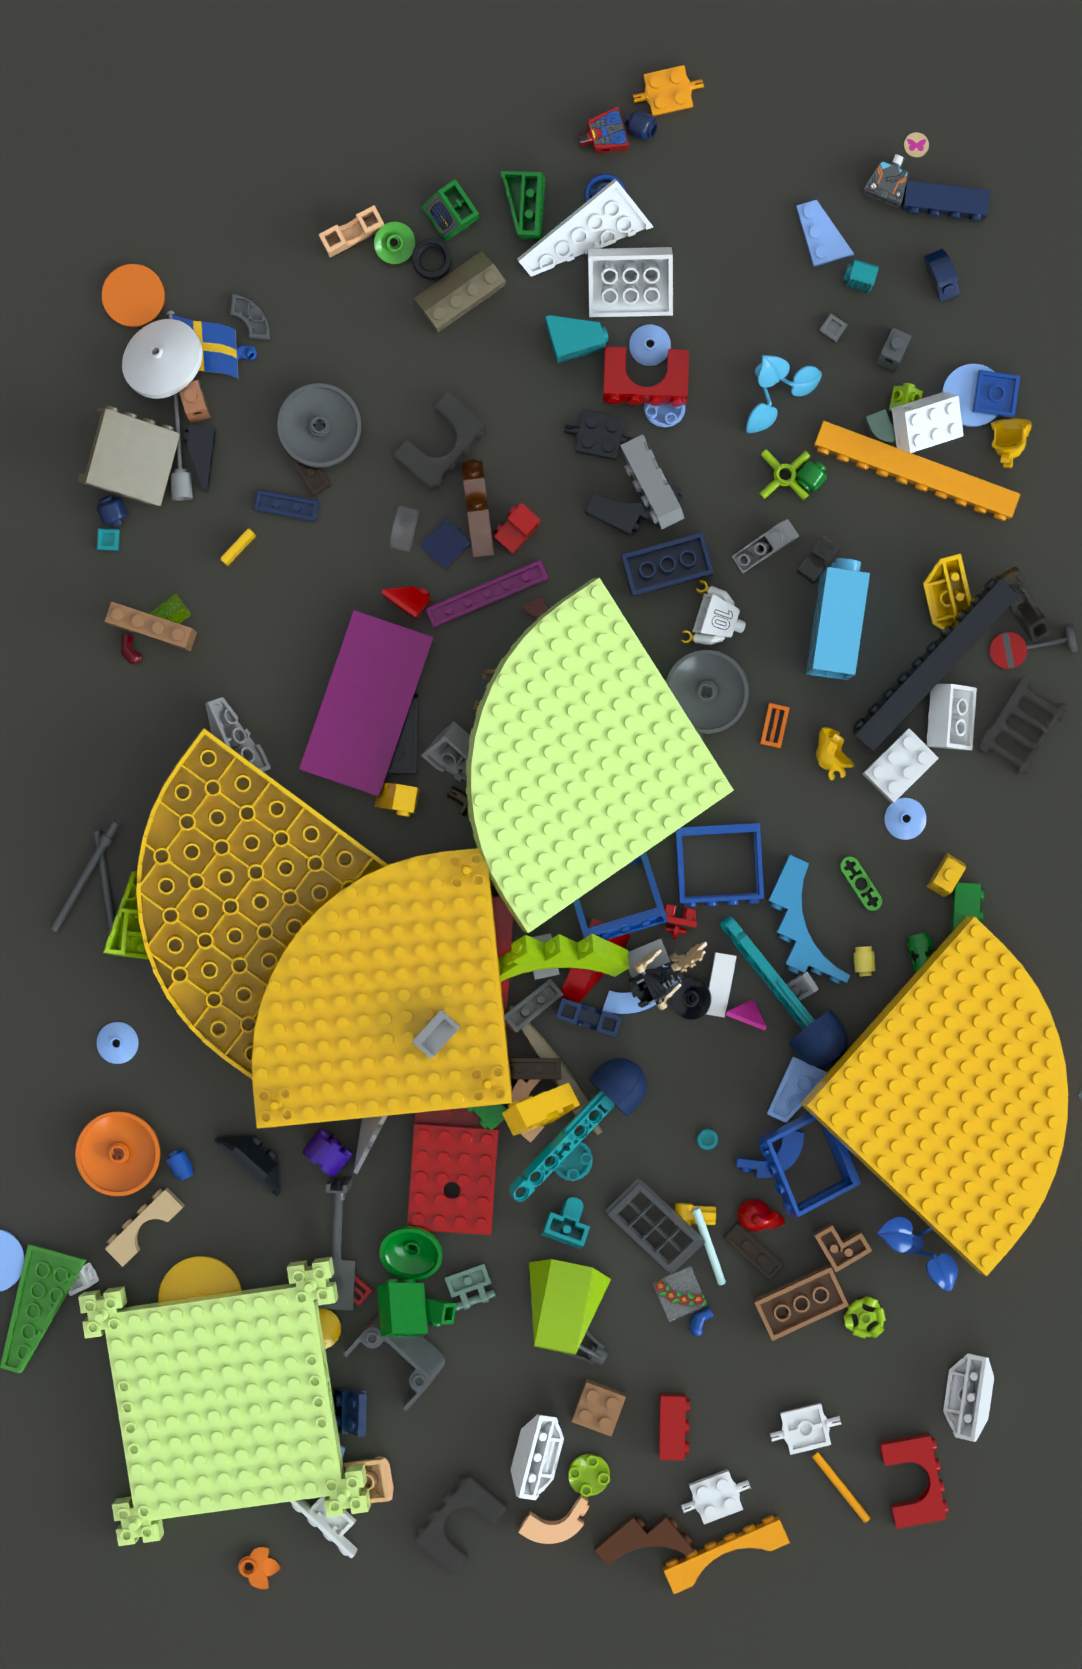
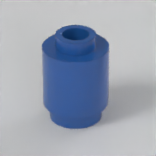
(180, 1164)

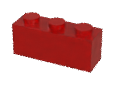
(673, 1426)

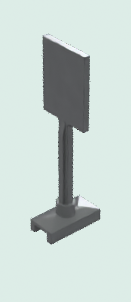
(343, 1268)

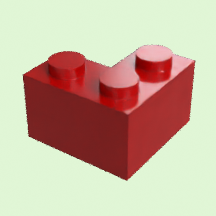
(517, 529)

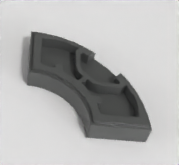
(252, 316)

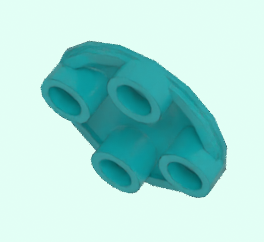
(576, 1164)

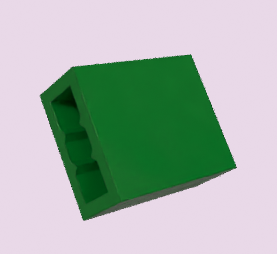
(402, 1308)

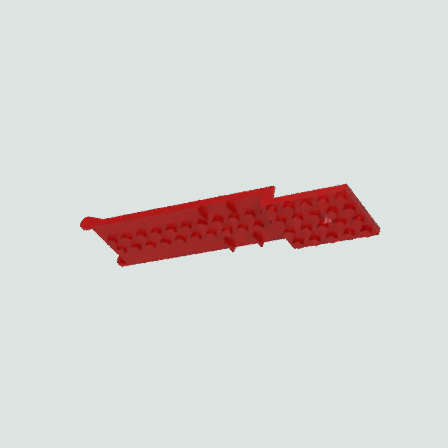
(457, 1149)

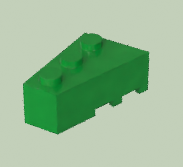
(526, 201)

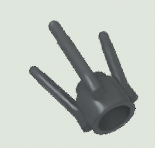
(596, 1355)

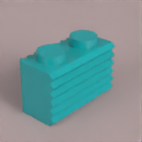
(861, 276)

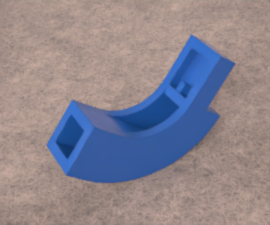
(787, 1153)

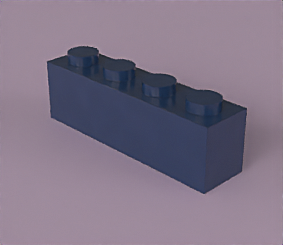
(946, 200)

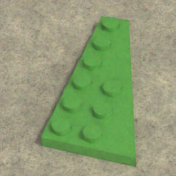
(41, 1291)

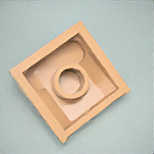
(378, 1478)

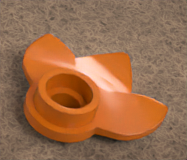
(262, 1567)

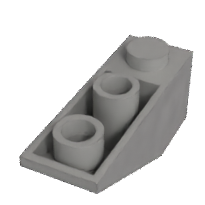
(765, 546)

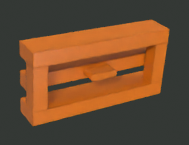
(770, 743)

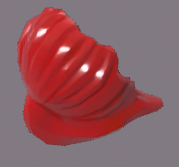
(757, 1216)

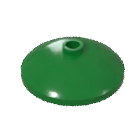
(407, 1260)

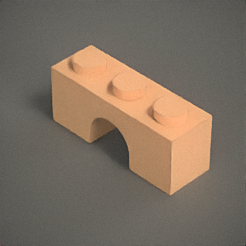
(360, 228)

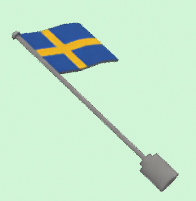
(218, 357)

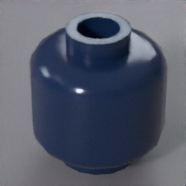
(641, 125)
(111, 510)

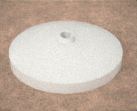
(162, 358)

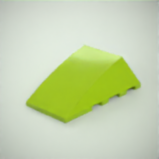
(125, 935)
(563, 1302)

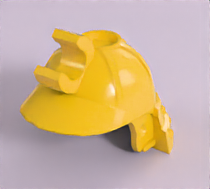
(1010, 438)
(830, 753)

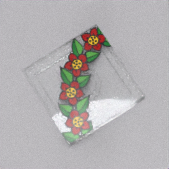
(679, 1293)

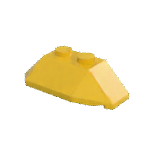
(947, 590)

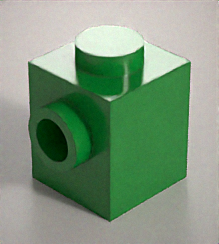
(440, 1311)

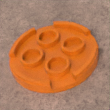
(133, 295)

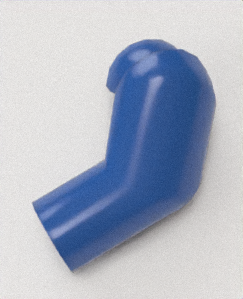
(246, 352)
(698, 1320)

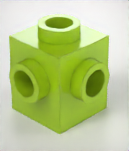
(904, 394)

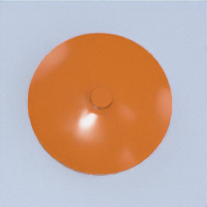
(118, 1153)

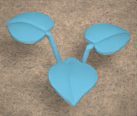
(769, 373)

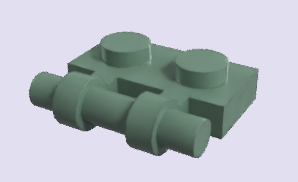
(469, 1280)

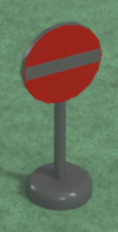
(1010, 650)

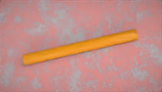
(841, 1487)

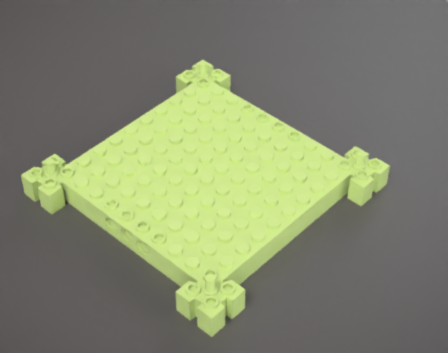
(224, 1401)

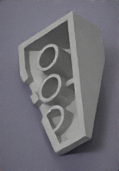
(226, 727)
(449, 751)
(368, 1132)

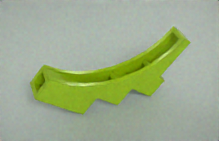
(561, 952)

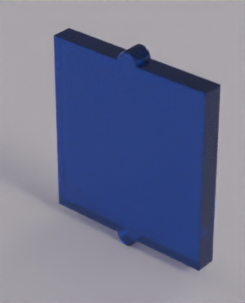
(445, 543)

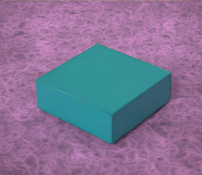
(108, 539)

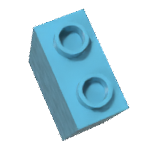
(838, 620)

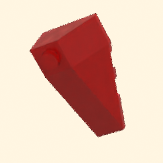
(581, 981)

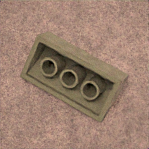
(460, 291)

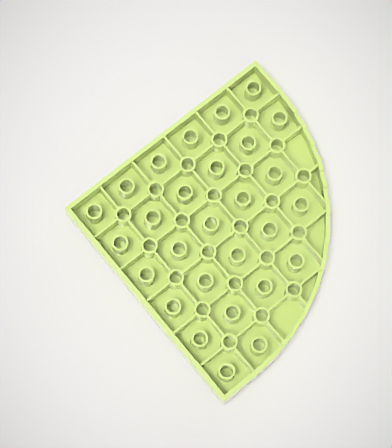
(579, 758)

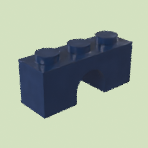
(589, 1017)

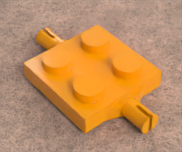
(668, 90)

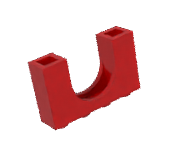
(670, 390)
(928, 1506)

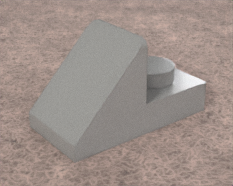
(802, 986)

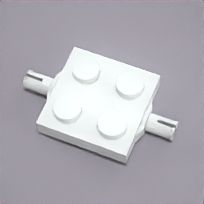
(805, 1428)
(715, 1496)

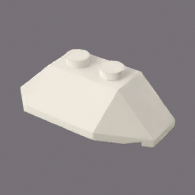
(969, 1396)
(536, 1456)

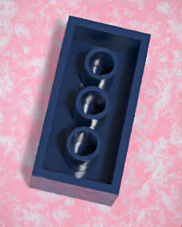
(667, 564)

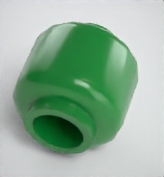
(811, 476)

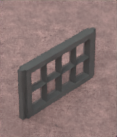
(683, 1253)

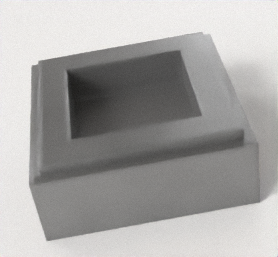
(833, 328)

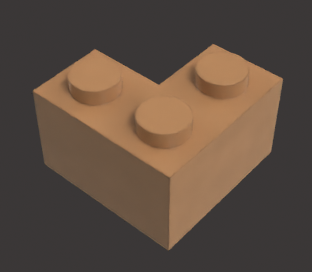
(841, 1252)

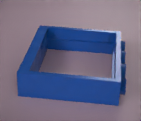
(731, 899)
(630, 923)
(840, 1153)

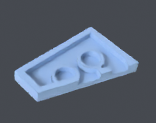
(821, 235)
(794, 1087)

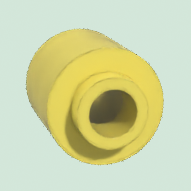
(864, 961)

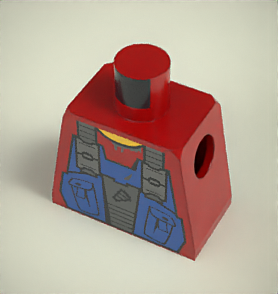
(605, 133)

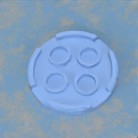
(963, 383)
(11, 1260)

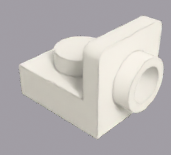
(84, 1280)

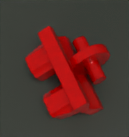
(687, 920)

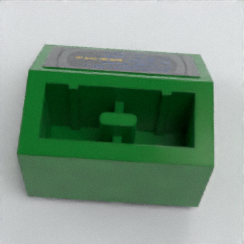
(450, 210)

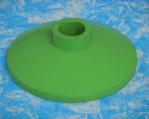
(403, 248)

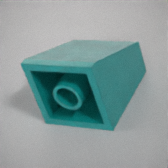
(575, 337)

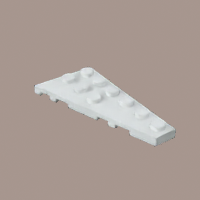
(592, 226)

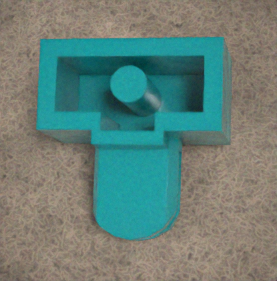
(566, 1226)

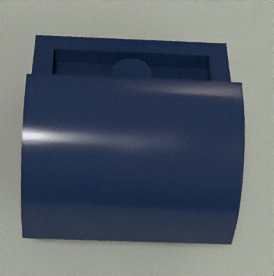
(350, 1410)

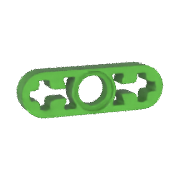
(874, 893)

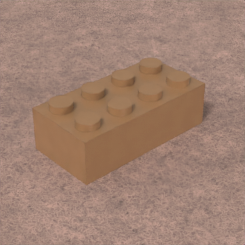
(800, 1302)

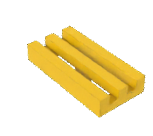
(238, 547)

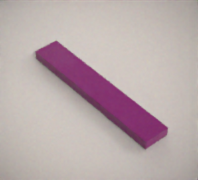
(487, 593)

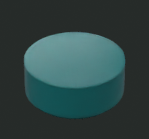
(707, 1139)

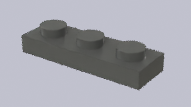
(532, 1006)

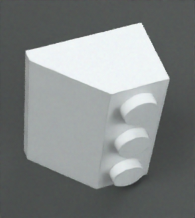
(951, 717)

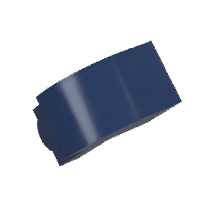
(943, 274)

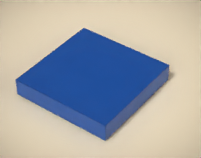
(996, 393)

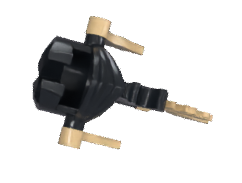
(652, 983)

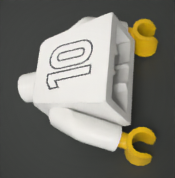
(715, 618)

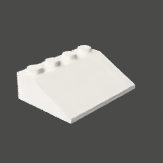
(630, 282)

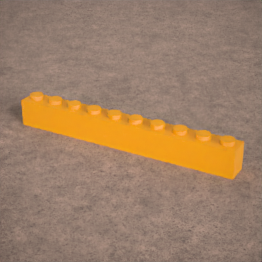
(917, 471)

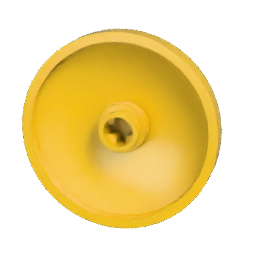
(197, 1278)

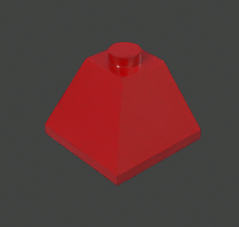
(409, 599)

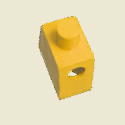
(946, 875)

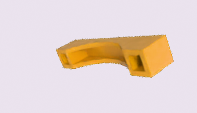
(685, 1571)

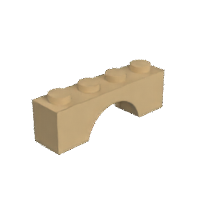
(125, 1245)

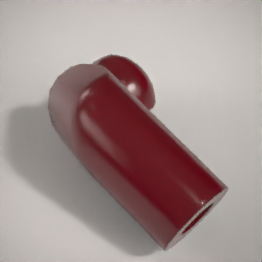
(128, 652)

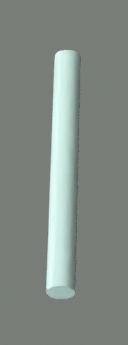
(709, 1246)

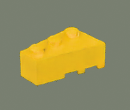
(398, 798)
(540, 1109)

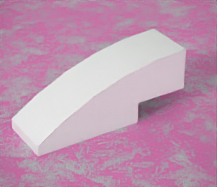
(720, 983)

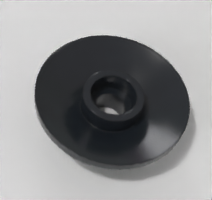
(683, 1003)

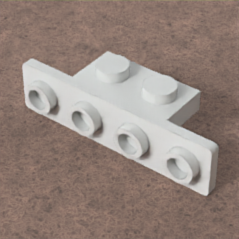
(332, 1527)

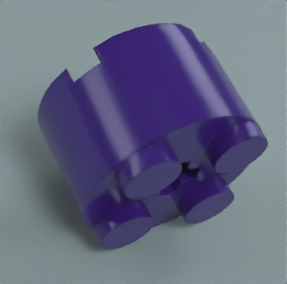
(327, 1152)

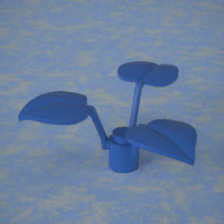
(898, 1236)

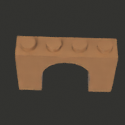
(150, 625)

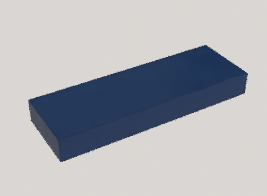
(286, 505)

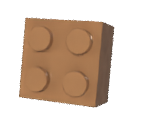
(598, 1407)

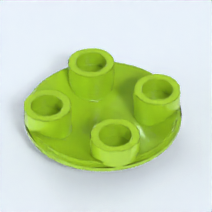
(588, 1475)

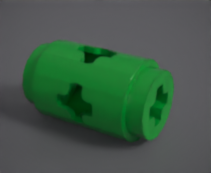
(920, 945)

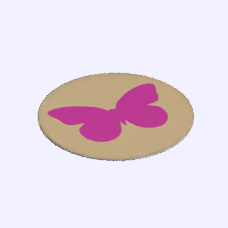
(916, 144)

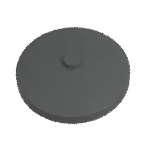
(319, 425)
(709, 689)

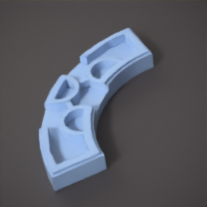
(624, 1002)

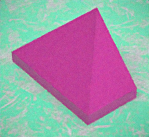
(747, 1013)

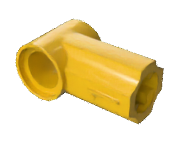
(684, 1210)

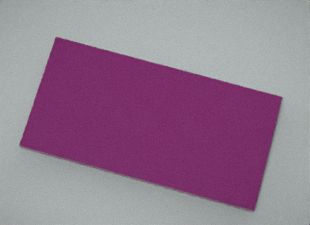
(366, 703)

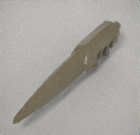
(544, 1050)

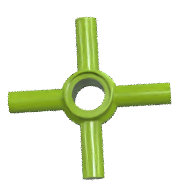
(791, 468)

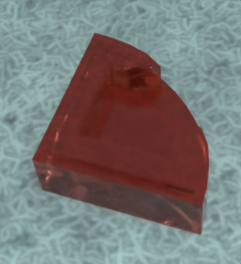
(535, 608)

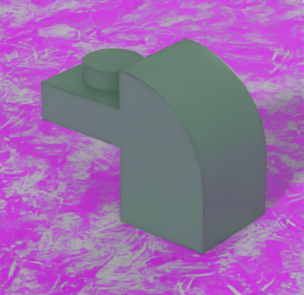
(880, 427)

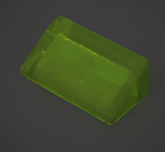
(172, 610)

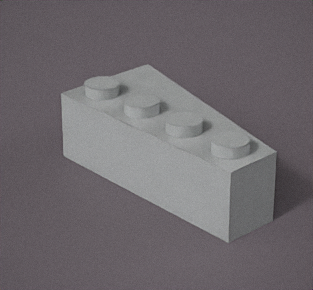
(651, 482)

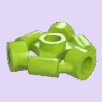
(865, 1318)

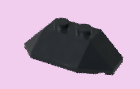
(254, 1158)

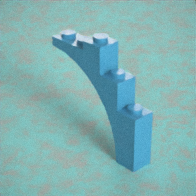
(804, 952)

